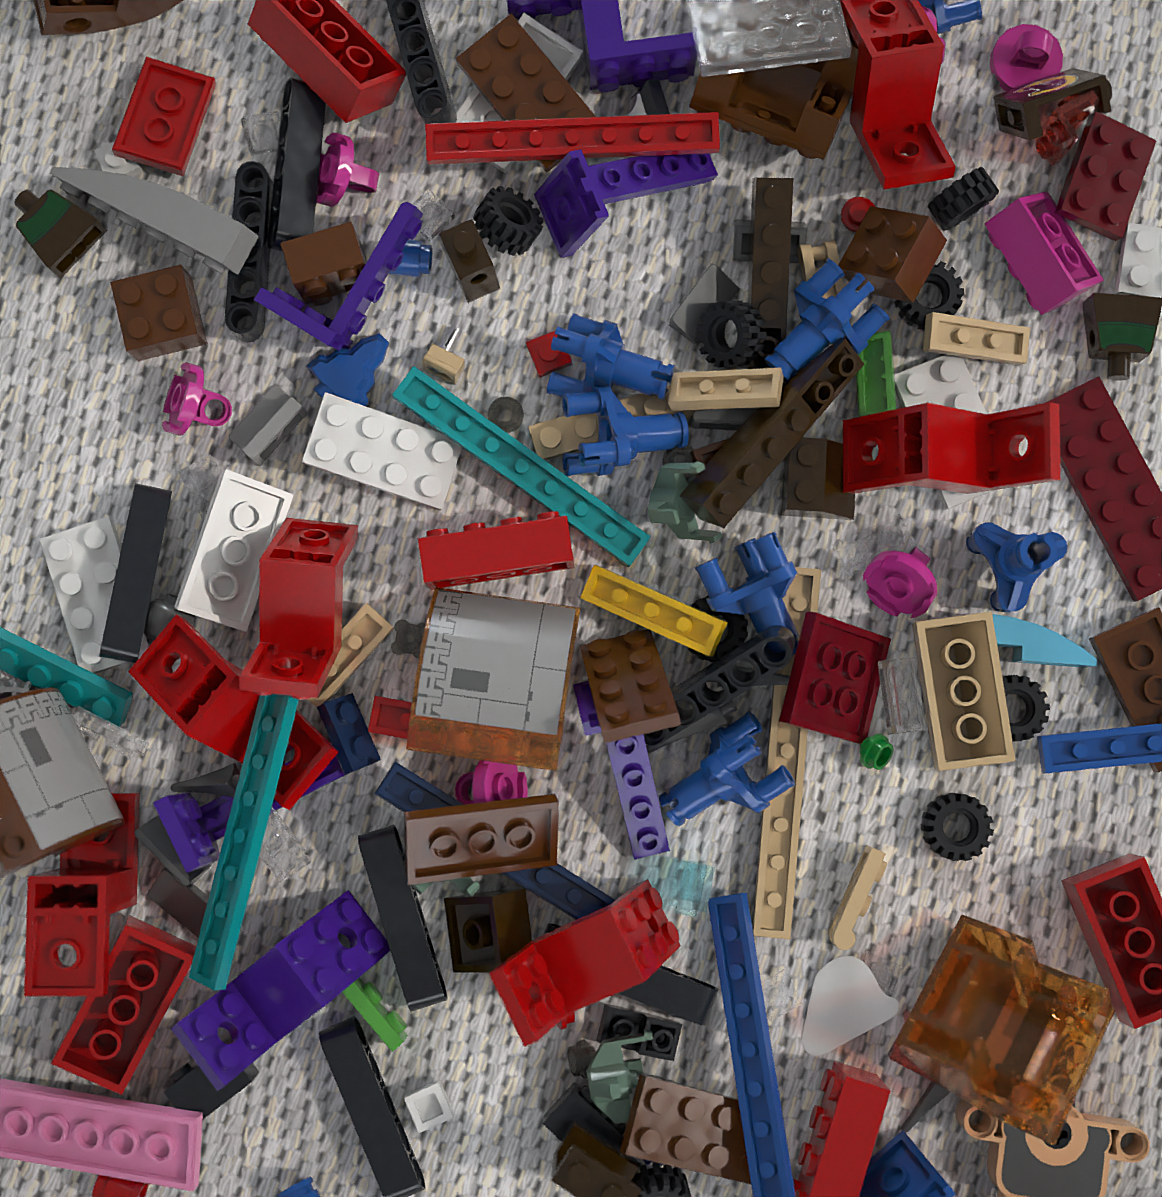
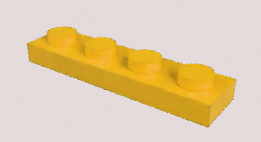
(653, 610)

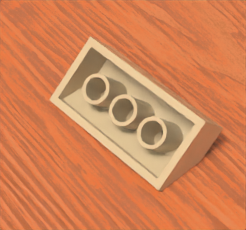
(963, 691)

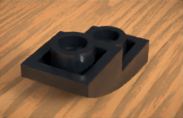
(623, 1022)

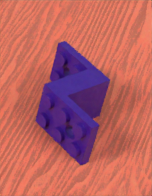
(608, 57)
(282, 989)

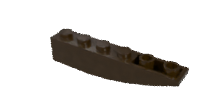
(770, 259)
(769, 436)

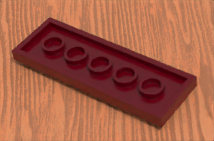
(1113, 485)

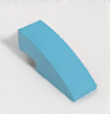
(1038, 644)

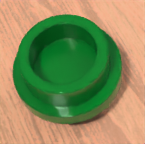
(876, 752)

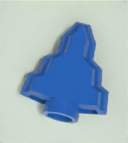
(350, 371)

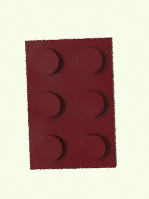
(1105, 176)

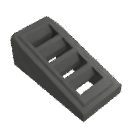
(721, 418)

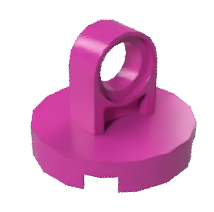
(1025, 56)
(340, 172)
(188, 399)
(901, 582)
(491, 783)

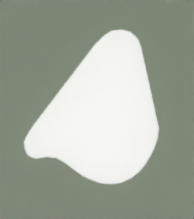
(844, 1005)

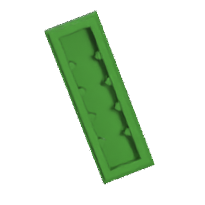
(876, 377)

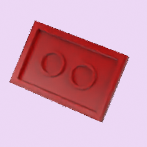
(164, 116)

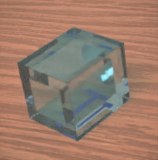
(691, 887)

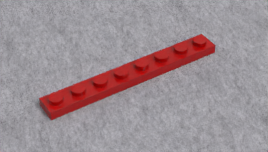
(556, 137)

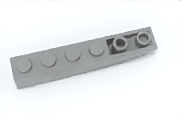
(165, 214)

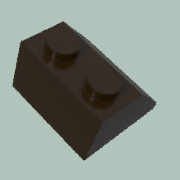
(816, 481)
(486, 928)

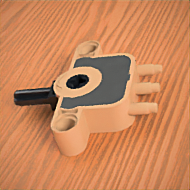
(1070, 1168)

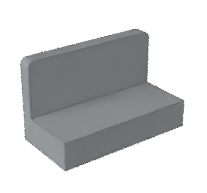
(268, 424)

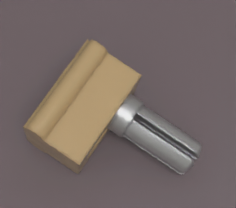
(441, 361)

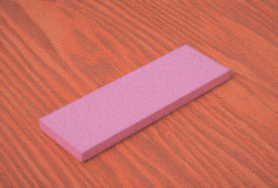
(100, 1135)

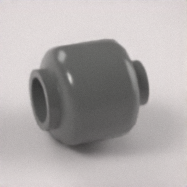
(160, 614)

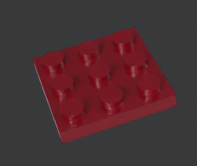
(834, 678)

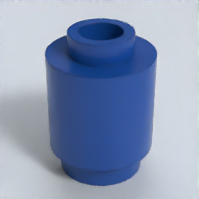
(416, 259)

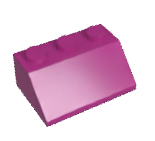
(1042, 252)

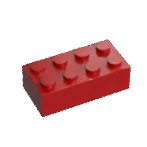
(330, 54)
(496, 552)
(1123, 929)
(115, 1029)
(842, 1133)

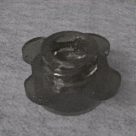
(401, 644)

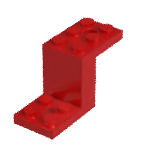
(897, 91)
(951, 448)
(299, 608)
(210, 707)
(75, 909)
(585, 961)

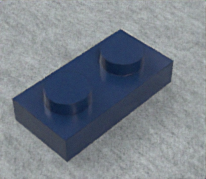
(348, 733)

